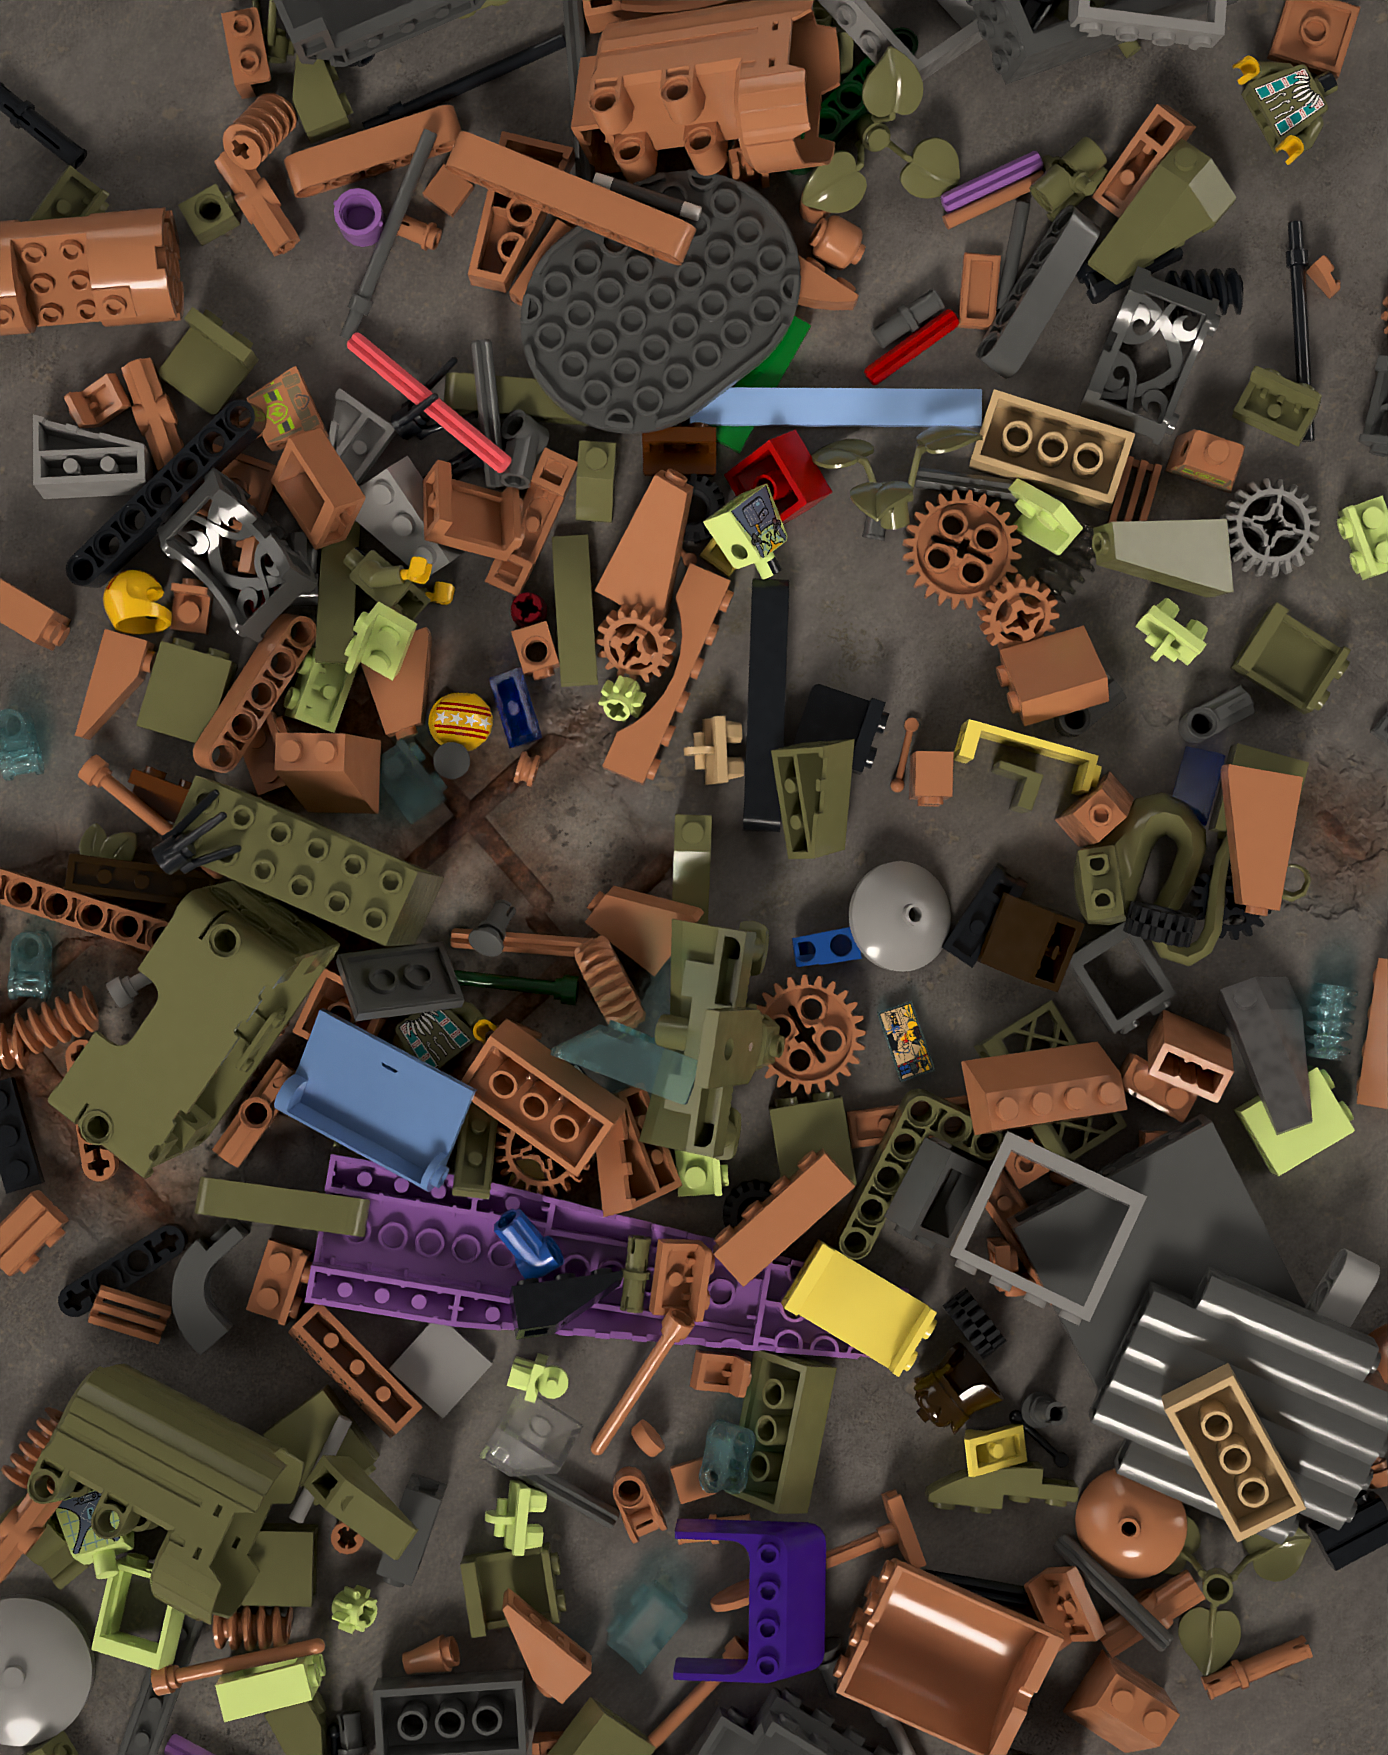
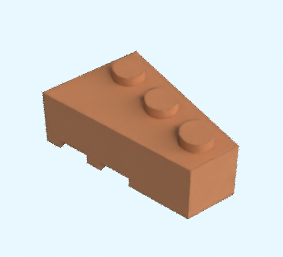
(631, 1169)

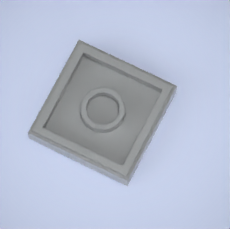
(441, 1366)

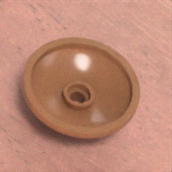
(1158, 1521)

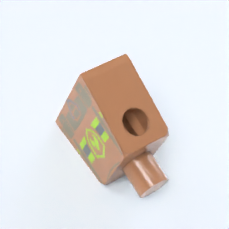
(286, 408)
(1206, 460)

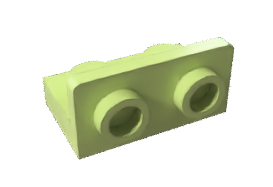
(1043, 518)
(1367, 534)
(380, 641)
(318, 693)
(700, 1174)

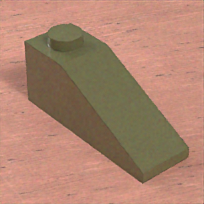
(692, 861)
(301, 1727)

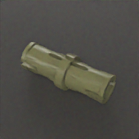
(635, 1273)

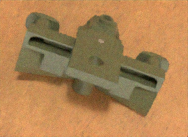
(717, 1029)

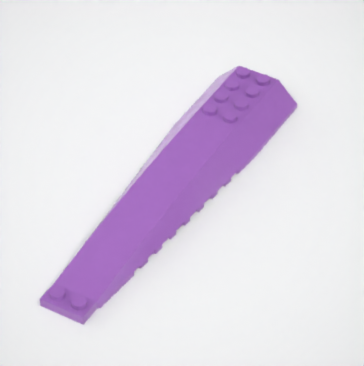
(445, 1265)

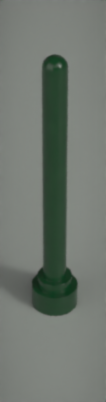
(562, 989)

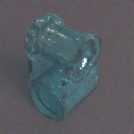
(19, 747)
(30, 969)
(728, 1455)

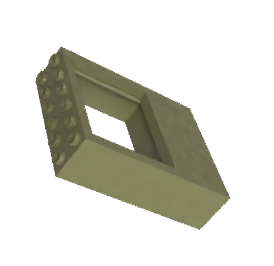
(313, 865)

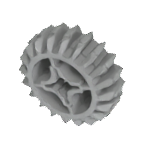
(1284, 530)

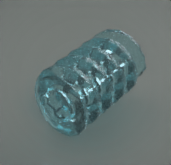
(1330, 1021)

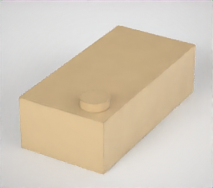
(1052, 450)
(1233, 1452)

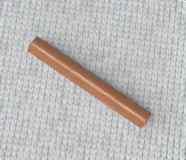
(990, 201)

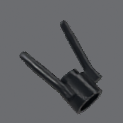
(412, 419)
(177, 849)

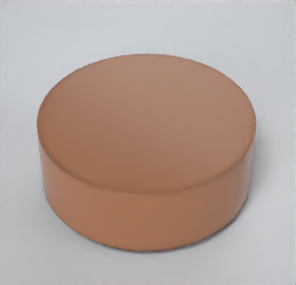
(647, 1438)

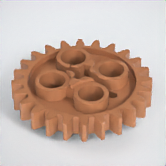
(974, 518)
(835, 1016)

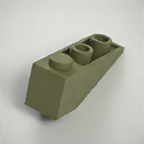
(317, 101)
(360, 1504)

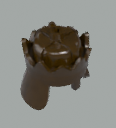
(955, 1389)

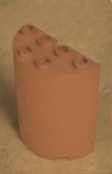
(944, 1659)

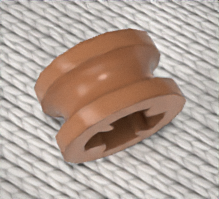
(527, 768)
(342, 1547)

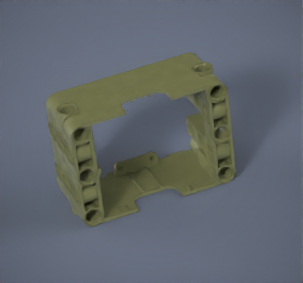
(226, 988)

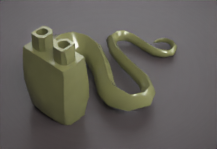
(1113, 869)

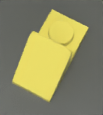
(994, 1449)

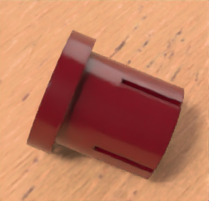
(533, 618)

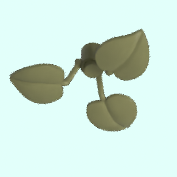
(888, 89)
(890, 499)
(1214, 1635)

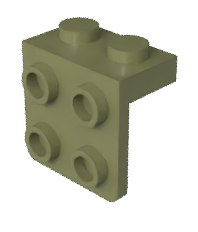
(208, 362)

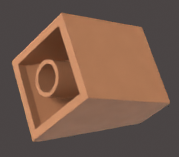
(330, 771)
(1122, 1706)

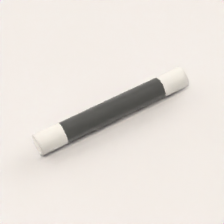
(649, 197)

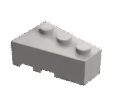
(85, 463)
(396, 515)

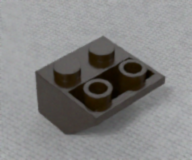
(1031, 942)

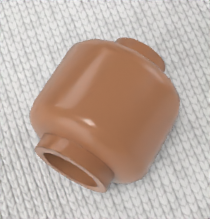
(837, 242)

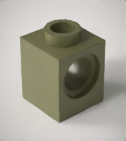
(196, 206)

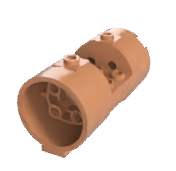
(90, 270)

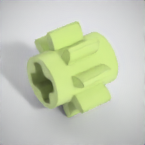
(622, 698)
(354, 1609)

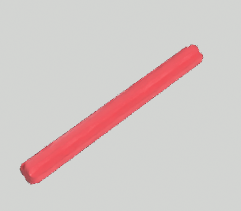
(438, 410)

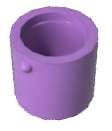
(359, 217)

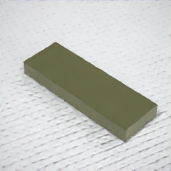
(475, 1154)

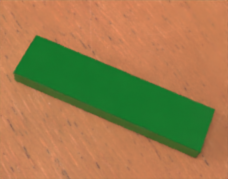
(766, 375)

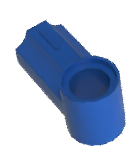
(532, 1252)

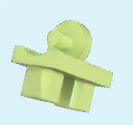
(1169, 636)
(535, 1378)
(512, 1517)

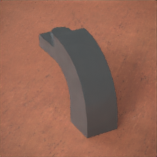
(192, 1299)

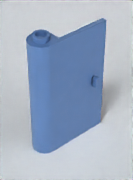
(388, 1115)

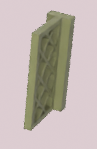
(1046, 1135)

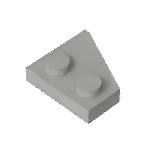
(358, 435)

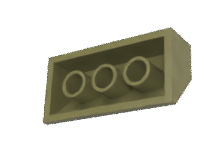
(788, 1415)

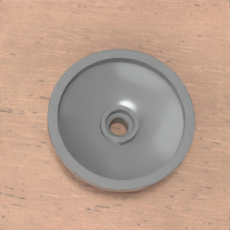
(882, 920)

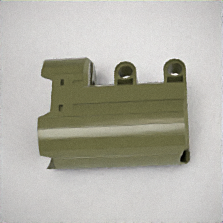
(178, 1469)

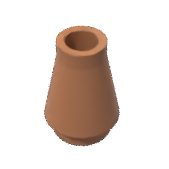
(433, 1656)

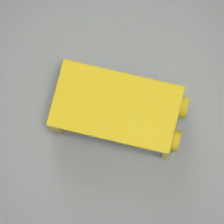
(970, 731)
(860, 1308)

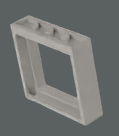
(1160, 29)
(875, 36)
(1005, 1279)

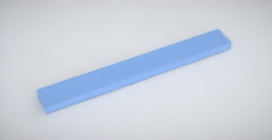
(843, 407)

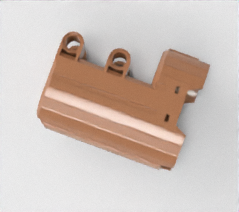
(715, 80)

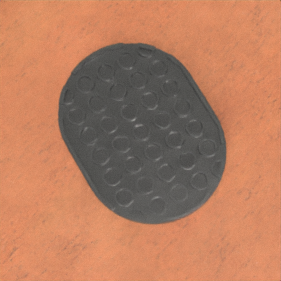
(656, 341)

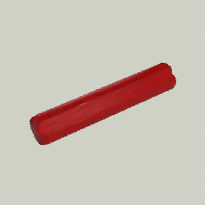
(911, 347)

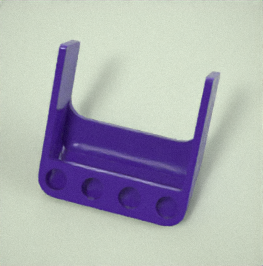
(784, 1600)

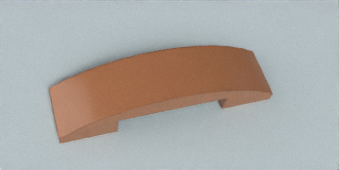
(539, 512)

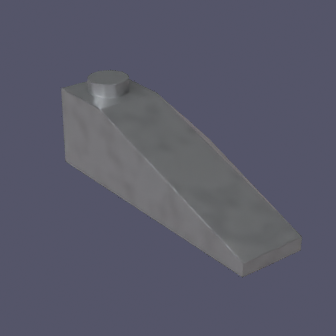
(1271, 1040)

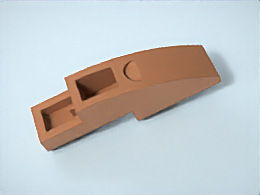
(821, 290)

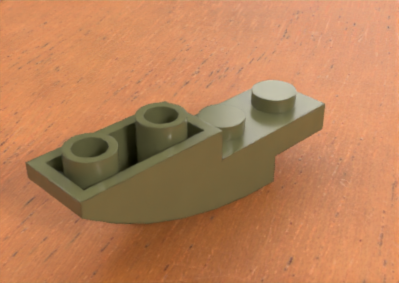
(987, 1490)

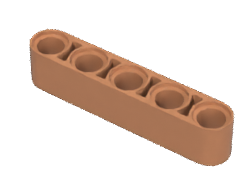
(369, 151)
(239, 697)

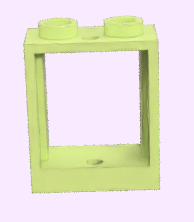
(126, 1646)
(269, 1686)

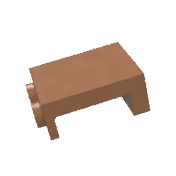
(470, 515)

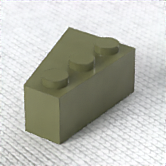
(814, 795)

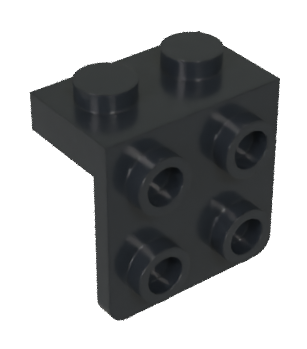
(843, 716)

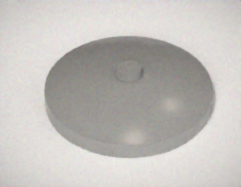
(43, 1669)

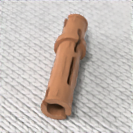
(1256, 1667)

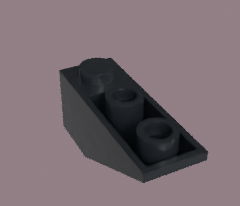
(550, 1305)

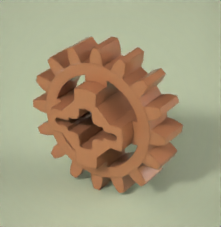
(1003, 608)
(618, 639)

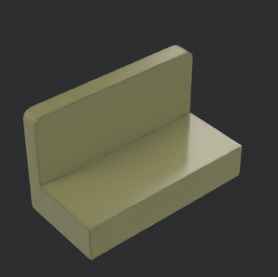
(1026, 788)

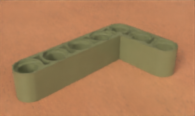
(888, 1155)

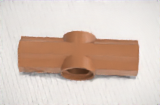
(259, 205)
(153, 410)
(243, 1132)
(23, 1529)
(1163, 1603)

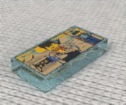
(905, 1041)

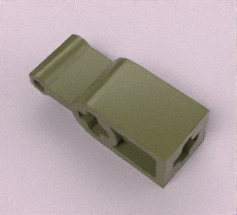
(53, 1552)

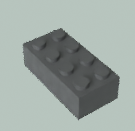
(452, 1714)

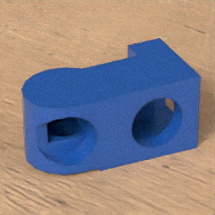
(825, 948)

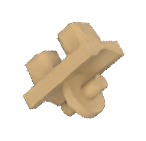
(711, 750)

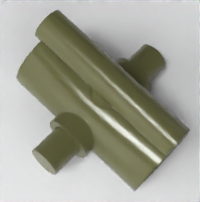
(1069, 177)

